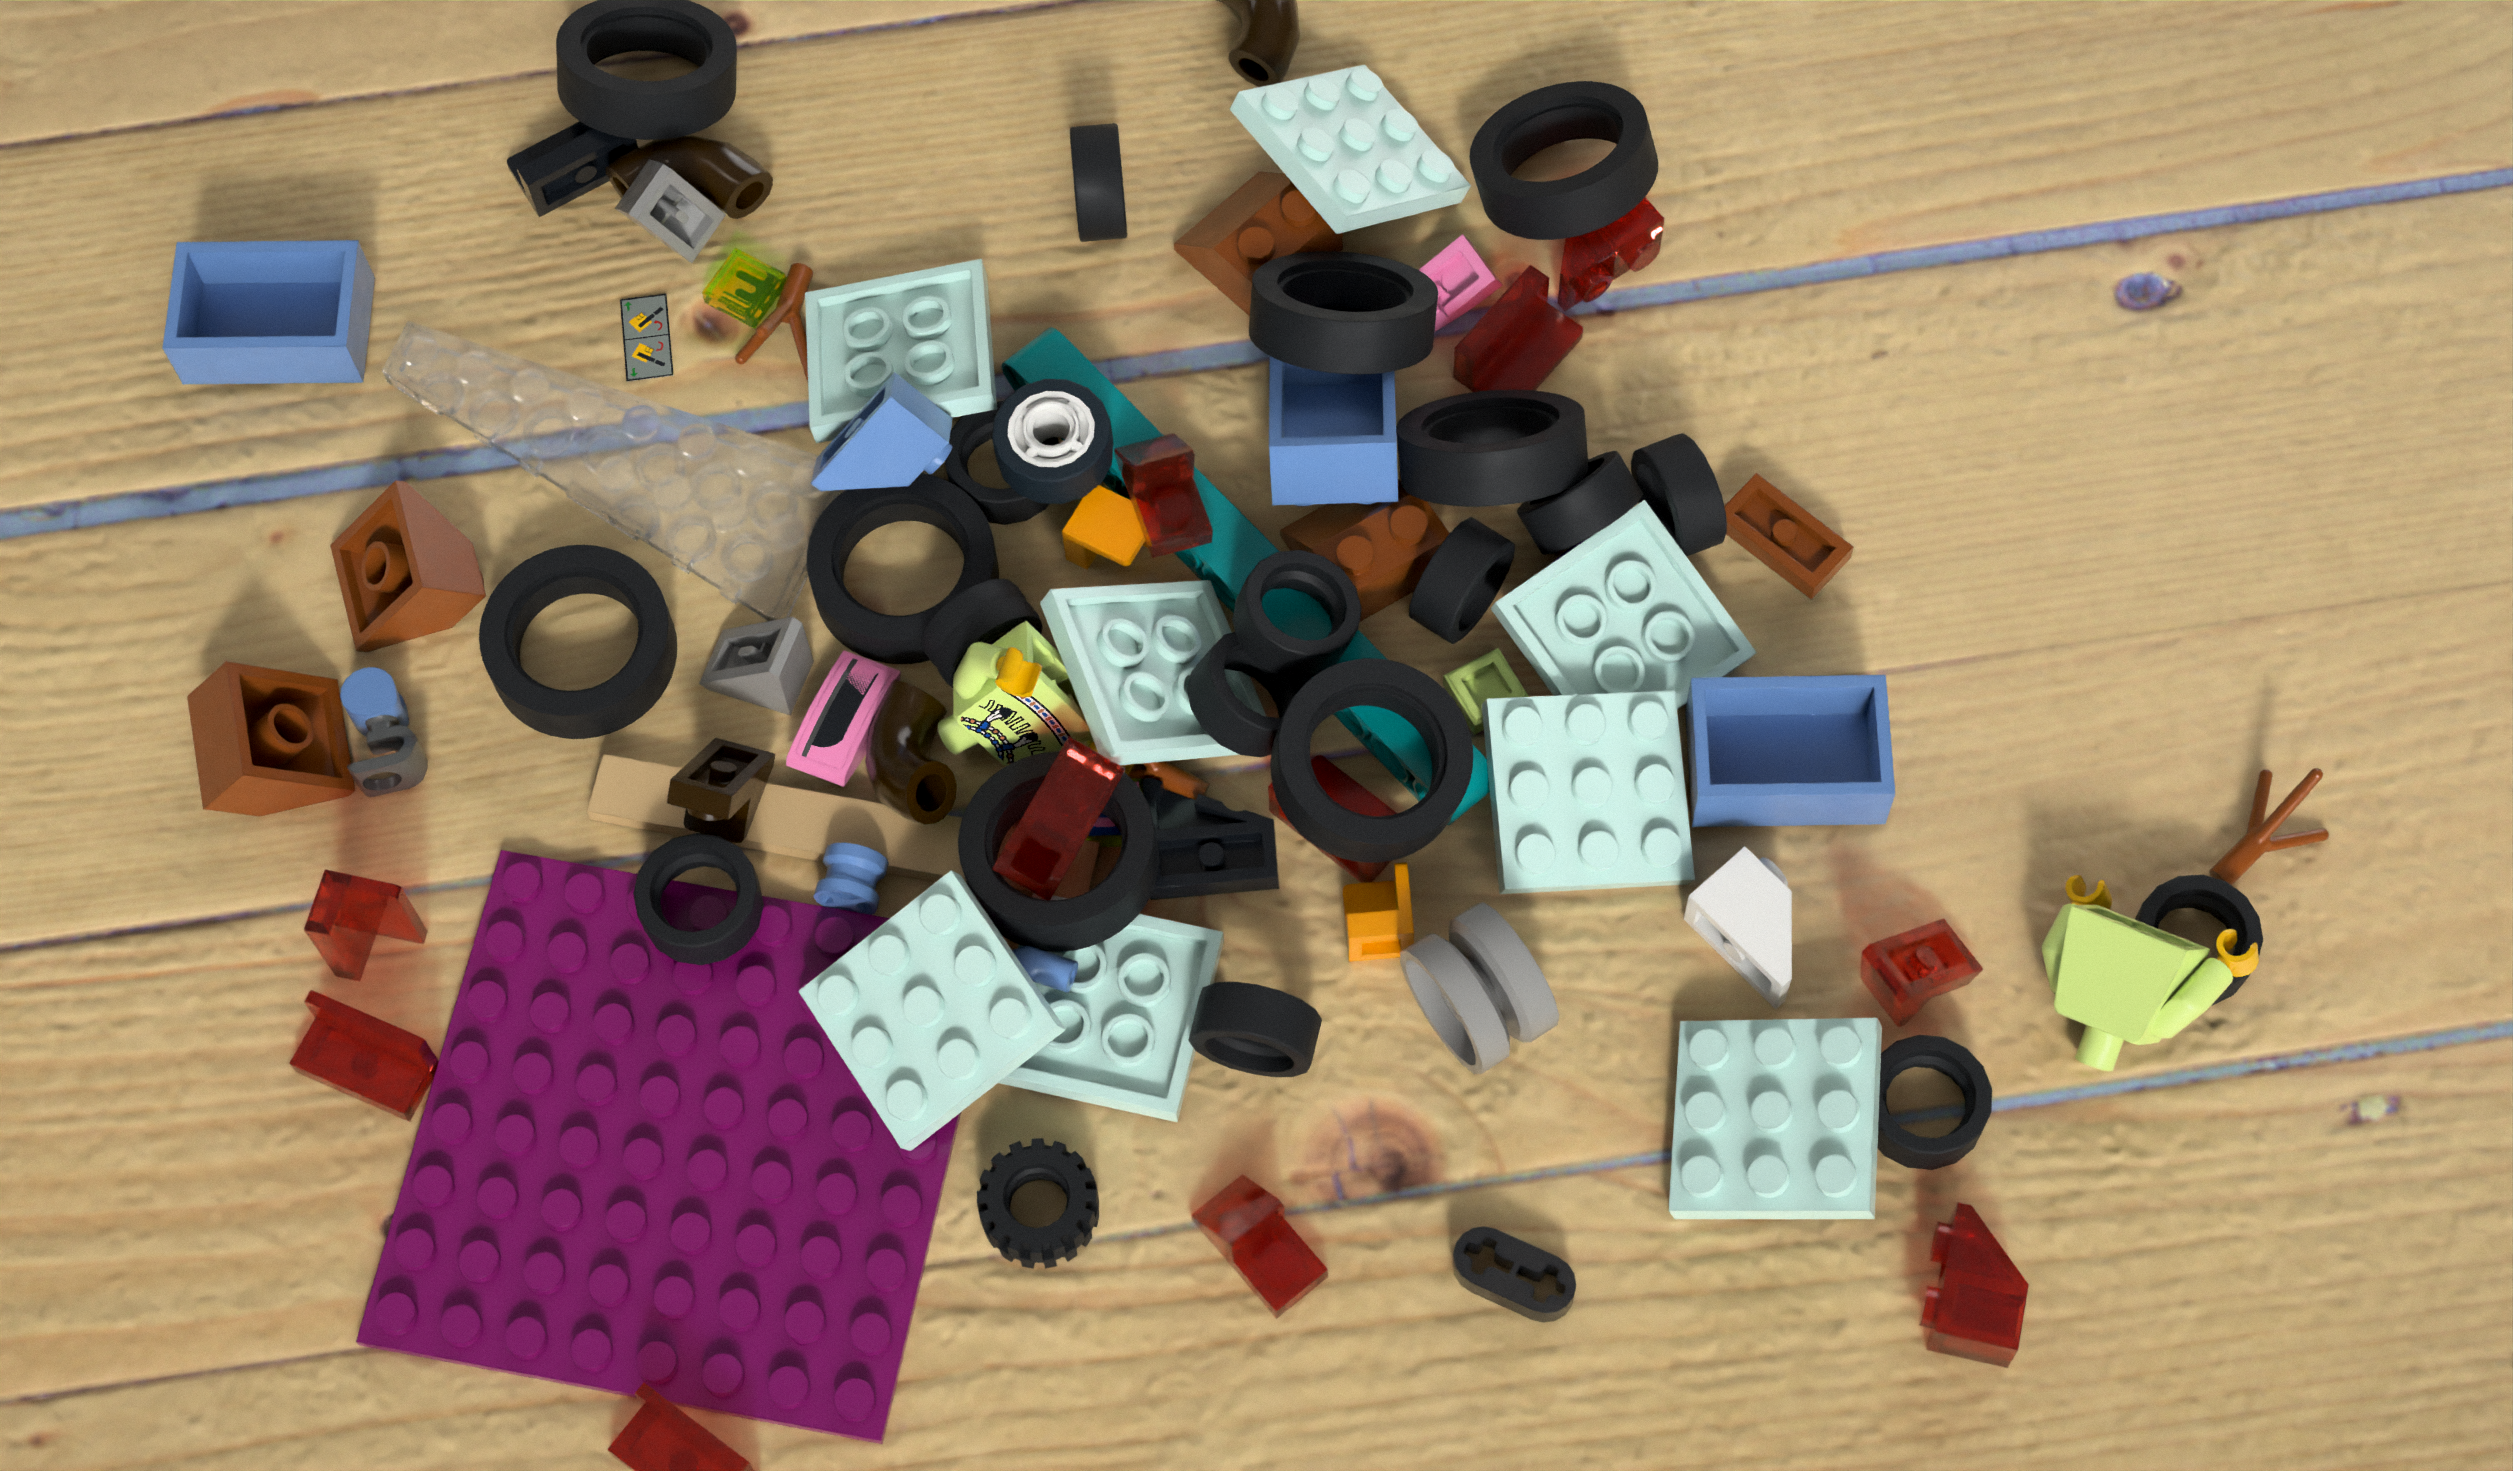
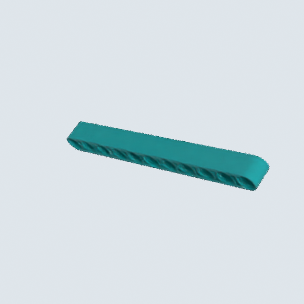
(1232, 557)

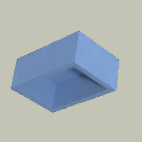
(269, 312)
(1331, 436)
(1789, 751)

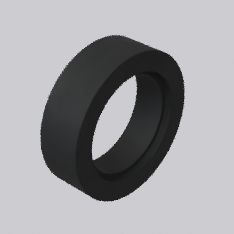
(646, 107)
(1573, 203)
(1343, 312)
(1492, 447)
(863, 510)
(562, 574)
(1385, 686)
(1067, 922)

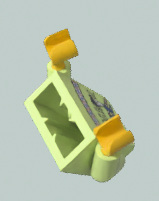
(1014, 700)
(2130, 976)

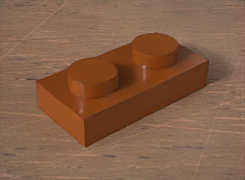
(1785, 536)

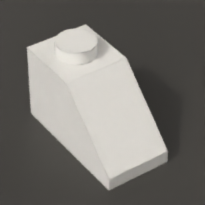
(1748, 921)

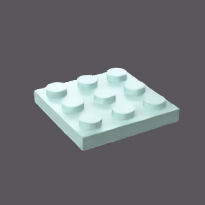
(1350, 148)
(914, 324)
(1623, 616)
(1132, 665)
(1587, 792)
(931, 1010)
(1127, 1019)
(1776, 1119)

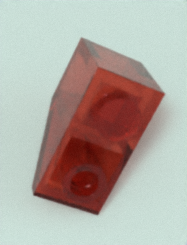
(1605, 254)
(1059, 818)
(1978, 1294)

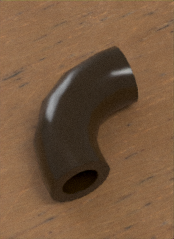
(1266, 39)
(710, 166)
(900, 755)

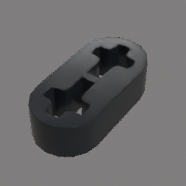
(1521, 1260)

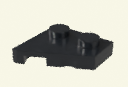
(1209, 846)

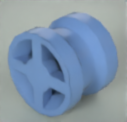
(851, 878)

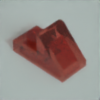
(1165, 493)
(1915, 967)
(1260, 1244)

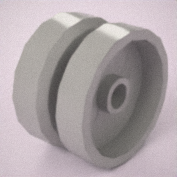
(1479, 988)

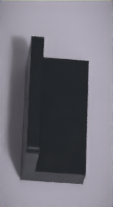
(566, 165)

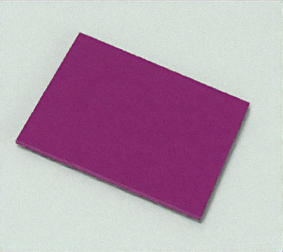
(658, 1166)

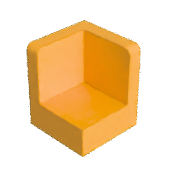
(1103, 526)
(1379, 917)

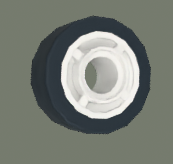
(1053, 471)

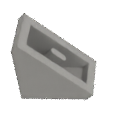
(670, 210)
(761, 664)

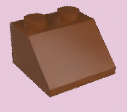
(1251, 228)
(1375, 544)
(268, 740)

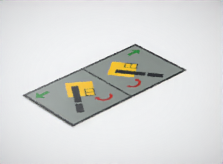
(646, 337)

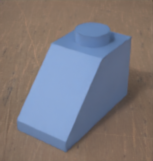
(886, 442)

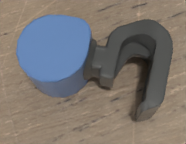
(383, 718)

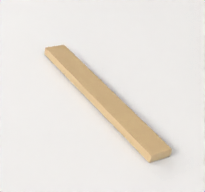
(808, 821)

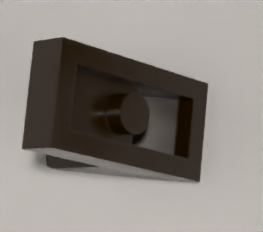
(722, 788)

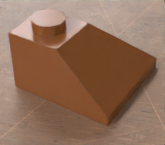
(404, 571)

